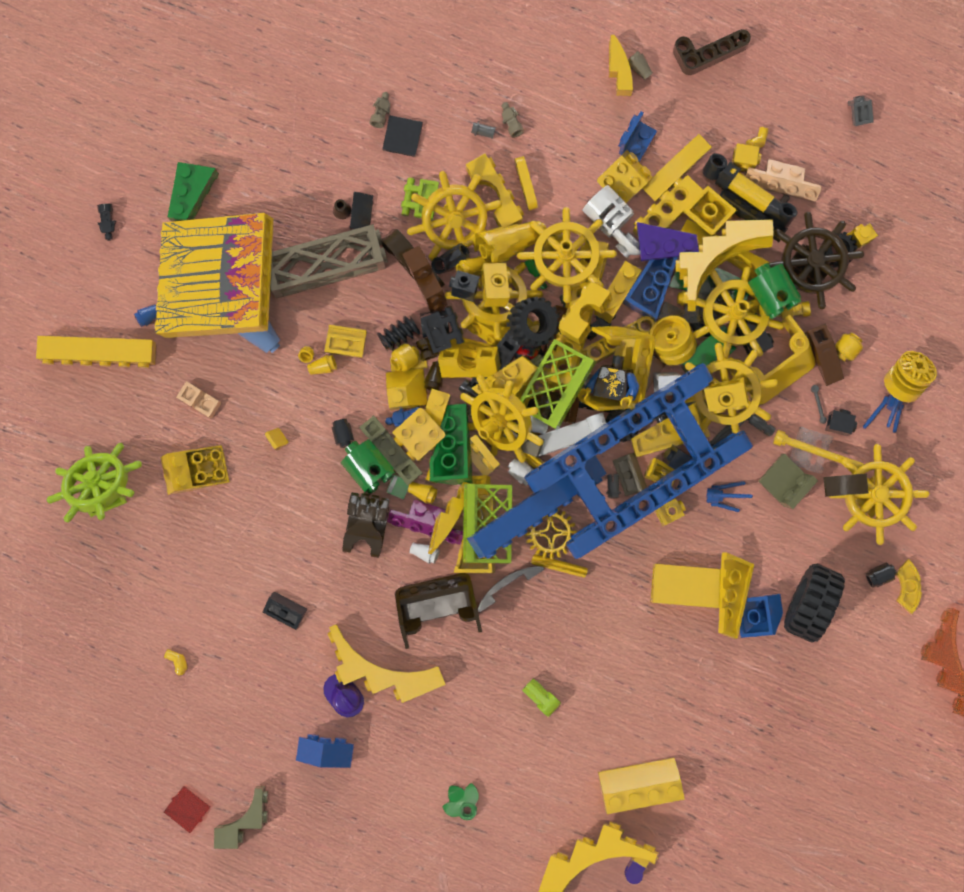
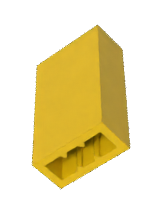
(685, 585)

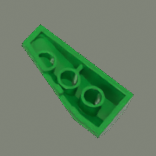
(452, 455)

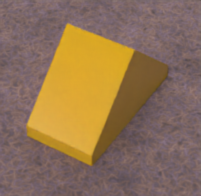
(657, 470)

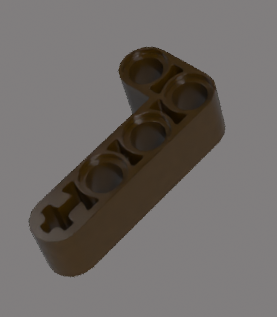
(712, 49)
(397, 244)

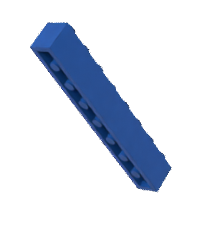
(529, 513)

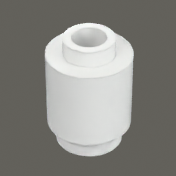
(519, 470)

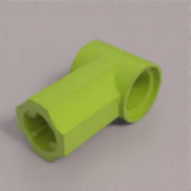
(545, 700)

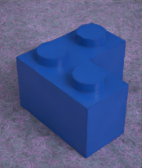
(324, 752)

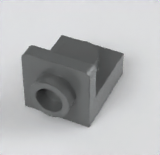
(861, 110)

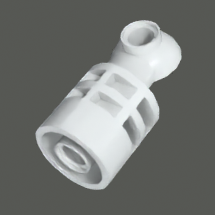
(614, 220)

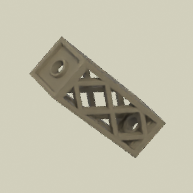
(327, 245)

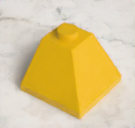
(406, 389)

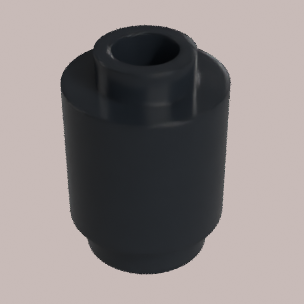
(342, 433)
(881, 575)

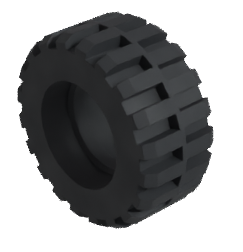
(814, 603)

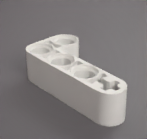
(570, 434)

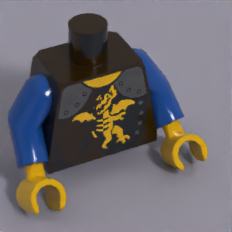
(613, 383)

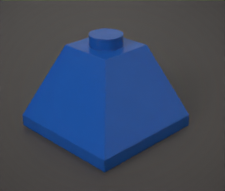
(761, 616)

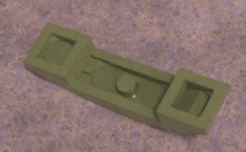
(391, 450)

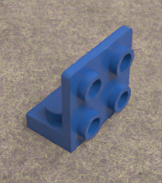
(637, 138)

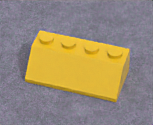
(641, 785)

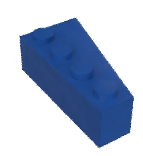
(650, 288)

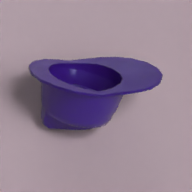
(345, 699)

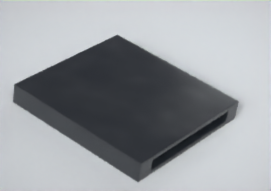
(402, 136)

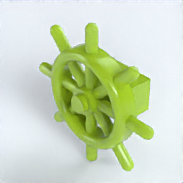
(98, 489)

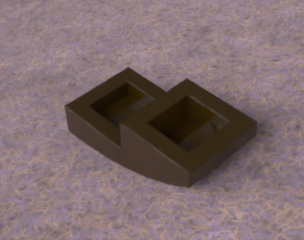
(845, 485)

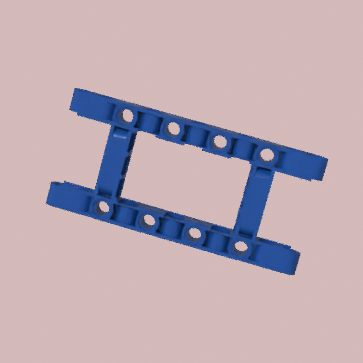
(658, 492)

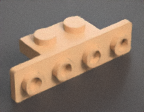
(784, 179)

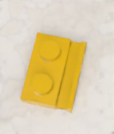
(345, 341)

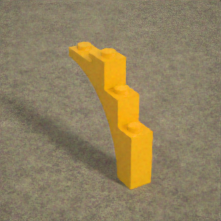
(735, 239)
(355, 667)
(609, 845)

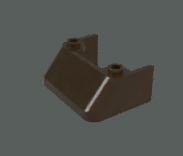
(435, 600)

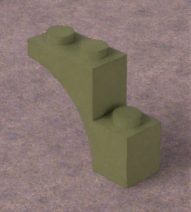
(230, 835)

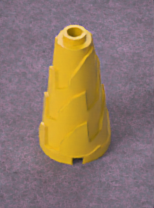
(503, 243)

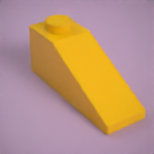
(437, 406)

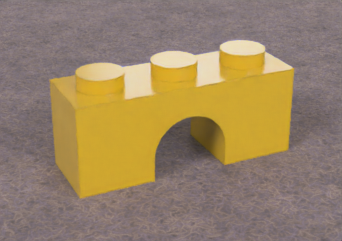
(619, 289)
(592, 299)
(454, 364)

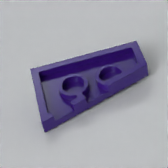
(663, 242)

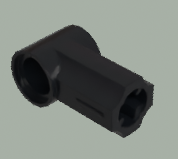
(450, 259)

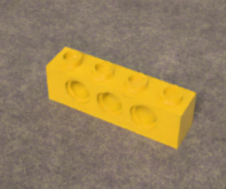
(687, 188)

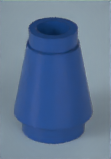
(146, 315)

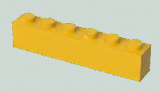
(96, 350)

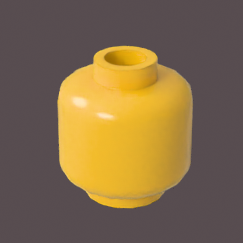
(848, 347)
(404, 357)

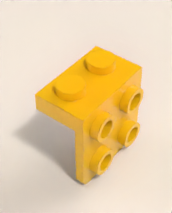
(625, 176)
(418, 434)

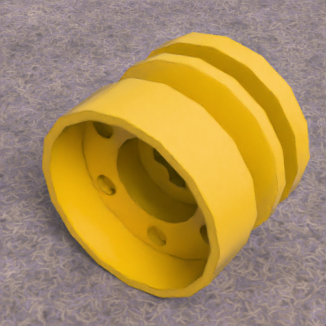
(910, 376)

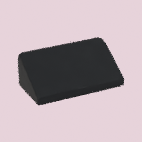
(361, 210)
(284, 610)

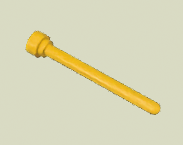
(782, 439)

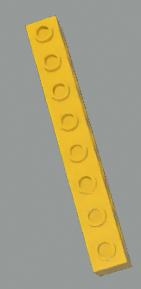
(576, 291)

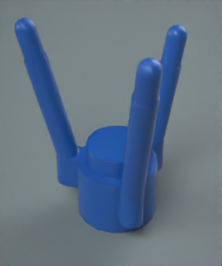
(894, 406)
(715, 495)

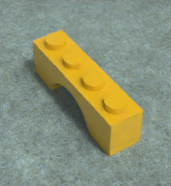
(508, 213)

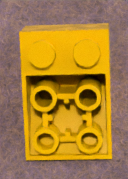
(194, 469)

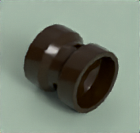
(426, 349)

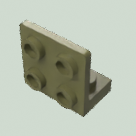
(787, 482)

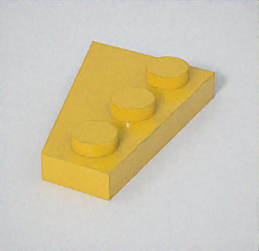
(517, 371)

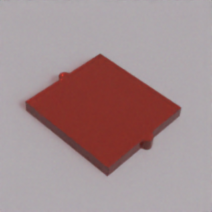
(187, 809)

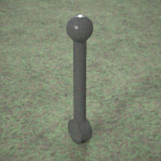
(815, 389)

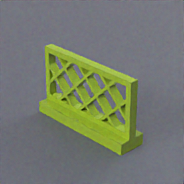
(573, 387)
(470, 519)

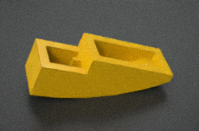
(619, 68)

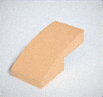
(199, 400)

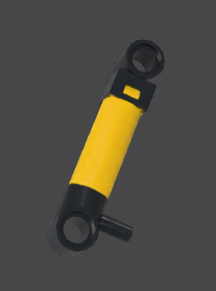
(730, 177)

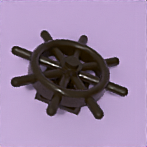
(812, 264)

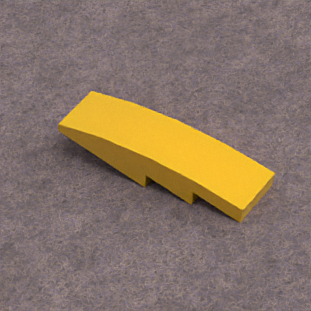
(677, 167)
(445, 521)

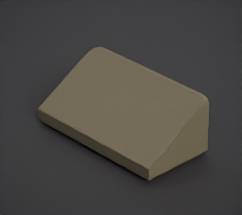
(630, 474)

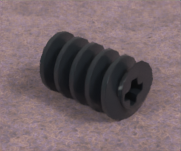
(398, 333)

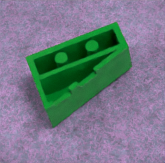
(189, 190)

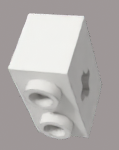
(664, 379)

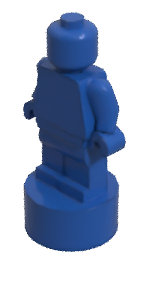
(399, 416)

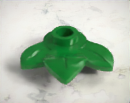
(460, 799)

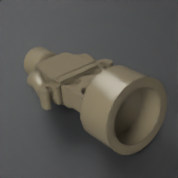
(382, 106)
(509, 116)

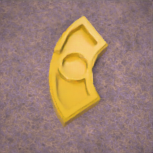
(910, 586)

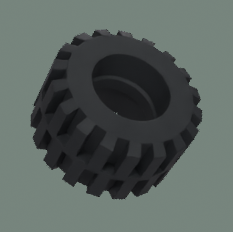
(547, 320)

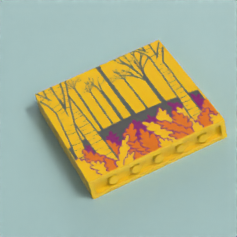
(214, 276)

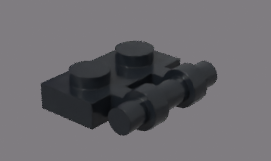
(436, 331)

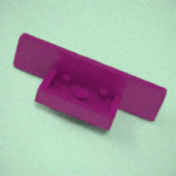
(422, 520)

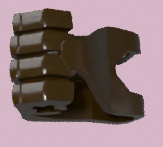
(366, 522)

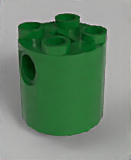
(773, 283)
(363, 459)

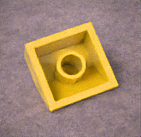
(710, 211)

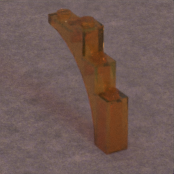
(945, 655)

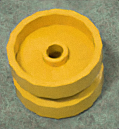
(673, 340)

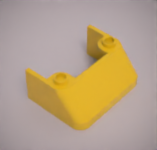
(637, 351)
(791, 369)

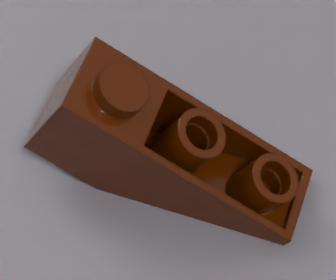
(825, 354)

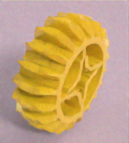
(551, 550)

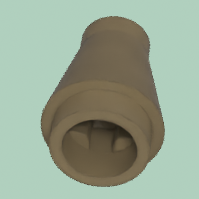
(639, 65)

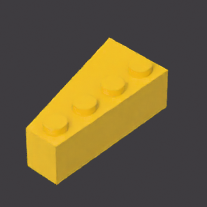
(462, 567)

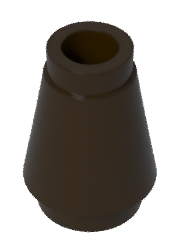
(344, 212)
(433, 379)

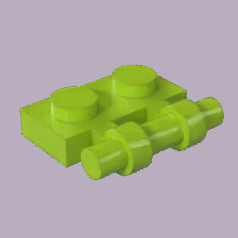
(424, 189)

